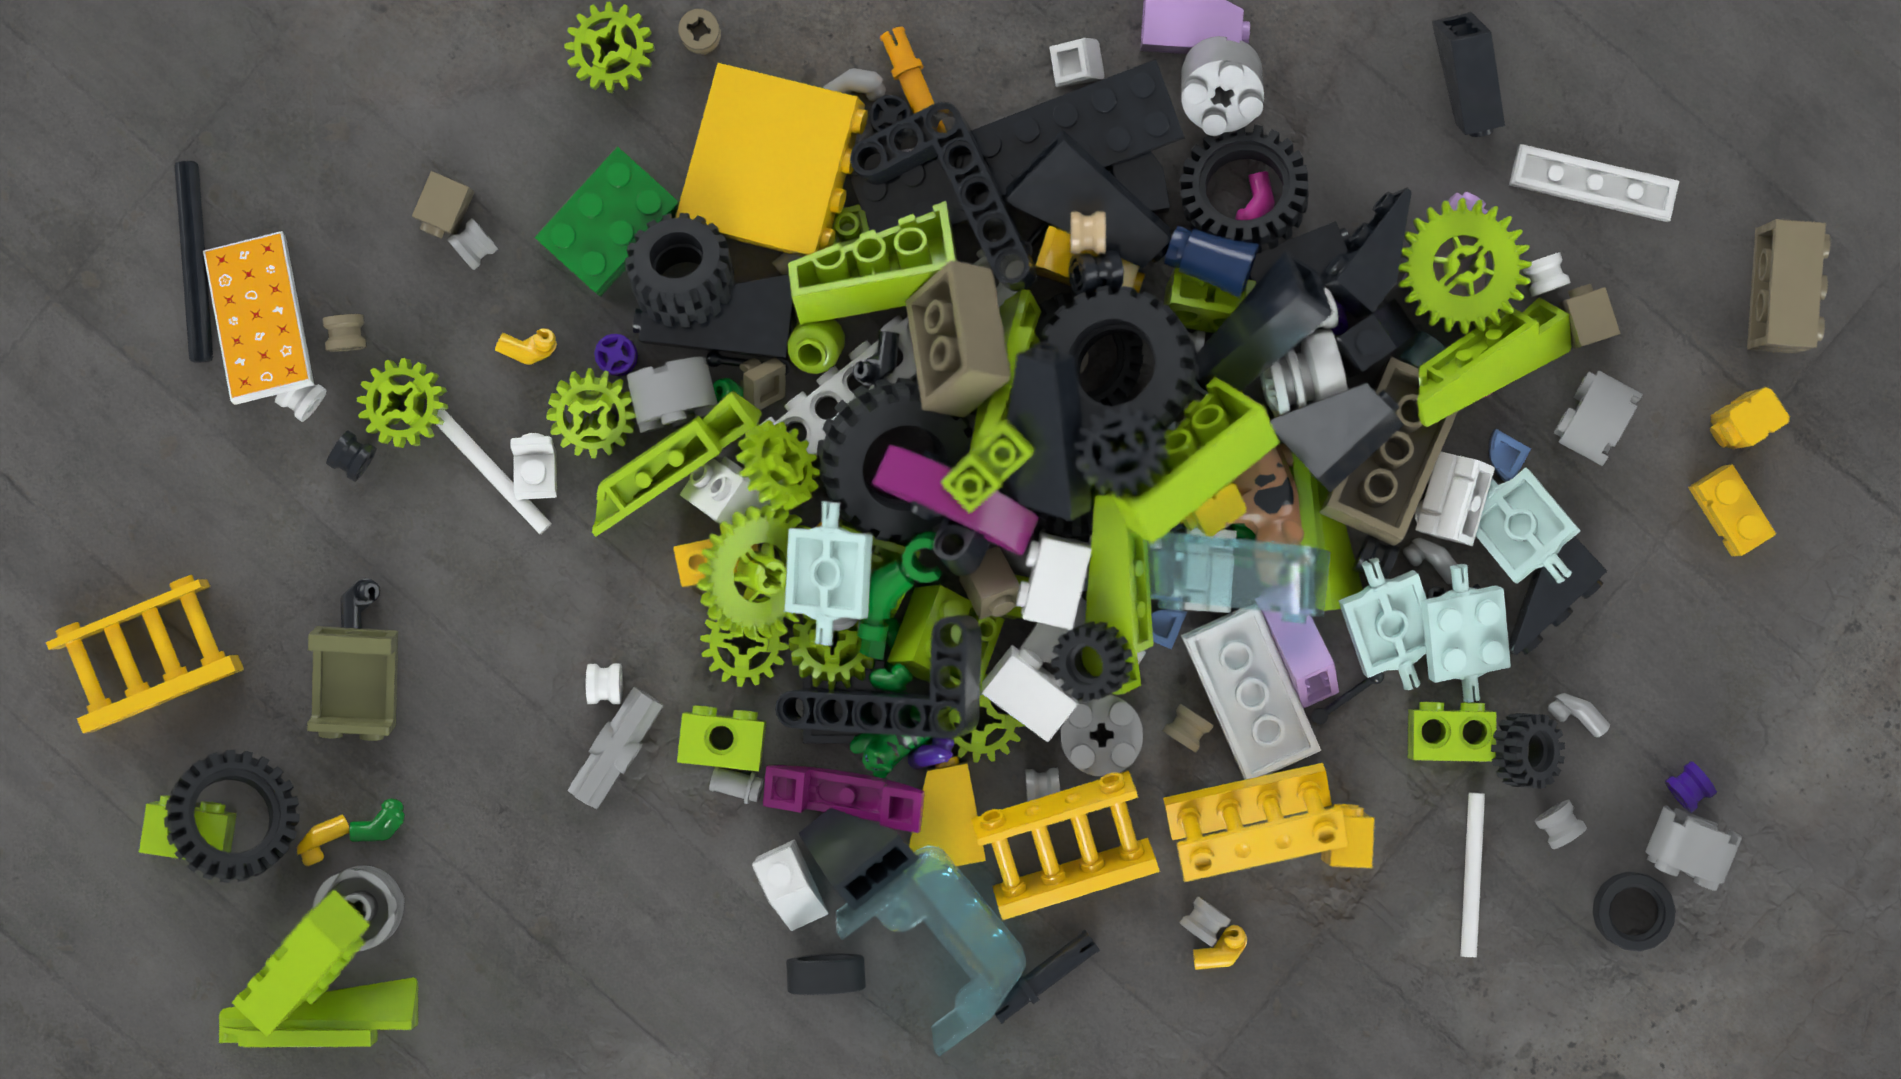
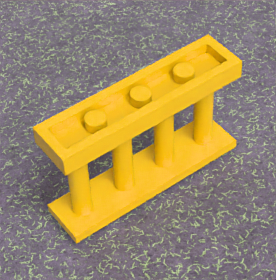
(139, 694)
(1248, 802)
(1075, 878)

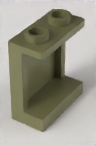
(353, 682)

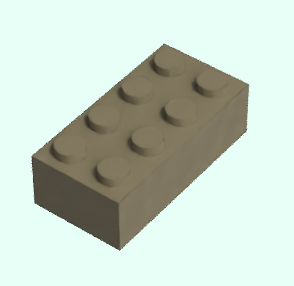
(1389, 484)

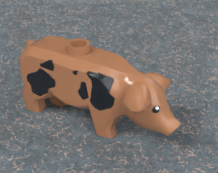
(1271, 498)

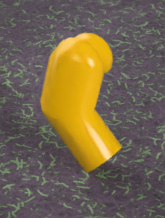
(531, 349)
(318, 835)
(1224, 952)

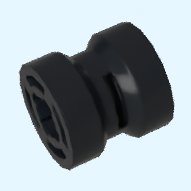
(1091, 272)

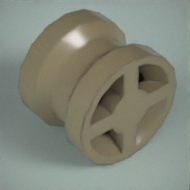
(705, 40)
(344, 332)
(1187, 728)

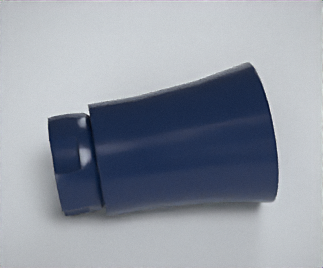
(1212, 259)

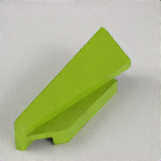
(1019, 319)
(1492, 359)
(672, 459)
(1325, 534)
(1118, 587)
(335, 1020)

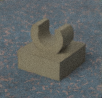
(763, 382)

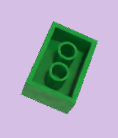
(603, 217)

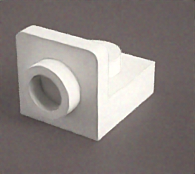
(534, 467)

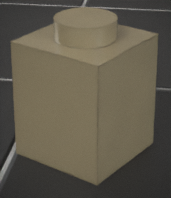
(442, 205)
(1589, 315)
(992, 586)

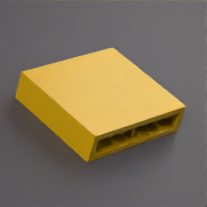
(772, 160)

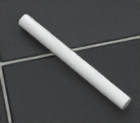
(492, 472)
(1472, 874)

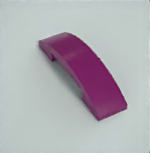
(920, 481)
(853, 793)

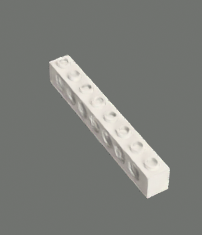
(835, 382)

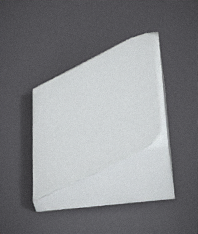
(1077, 62)

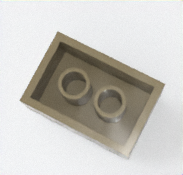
(1788, 286)
(957, 339)

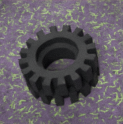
(1072, 667)
(1544, 750)

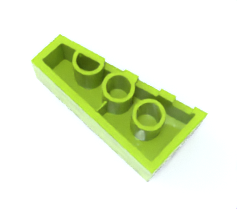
(873, 271)
(1205, 454)
(304, 963)

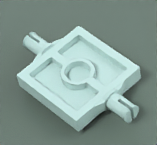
(1525, 527)
(828, 573)
(1387, 623)
(1465, 633)

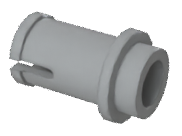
(736, 784)

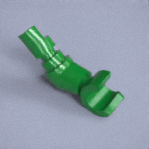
(885, 589)

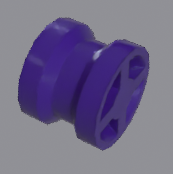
(609, 351)
(1690, 787)

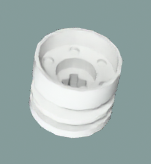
(1305, 375)

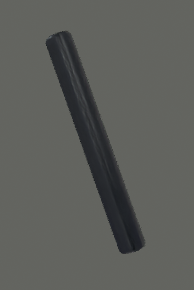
(193, 261)

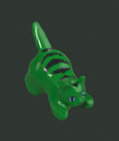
(884, 751)

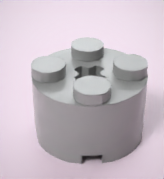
(1222, 85)
(671, 393)
(1599, 416)
(1118, 750)
(1693, 846)
(377, 891)

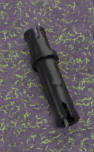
(1046, 974)

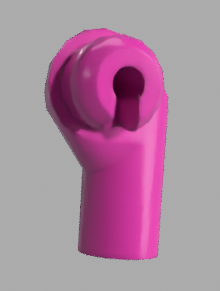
(1262, 197)

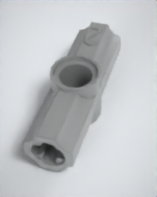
(615, 747)

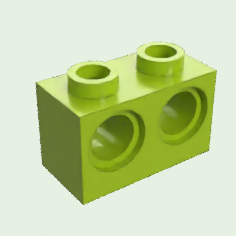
(1200, 303)
(1451, 743)

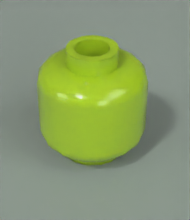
(816, 345)

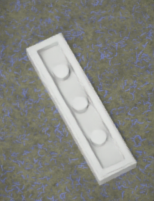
(1594, 183)

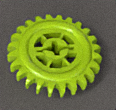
(1490, 237)
(740, 613)

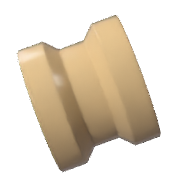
(1087, 232)

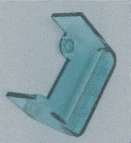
(1239, 575)
(965, 926)

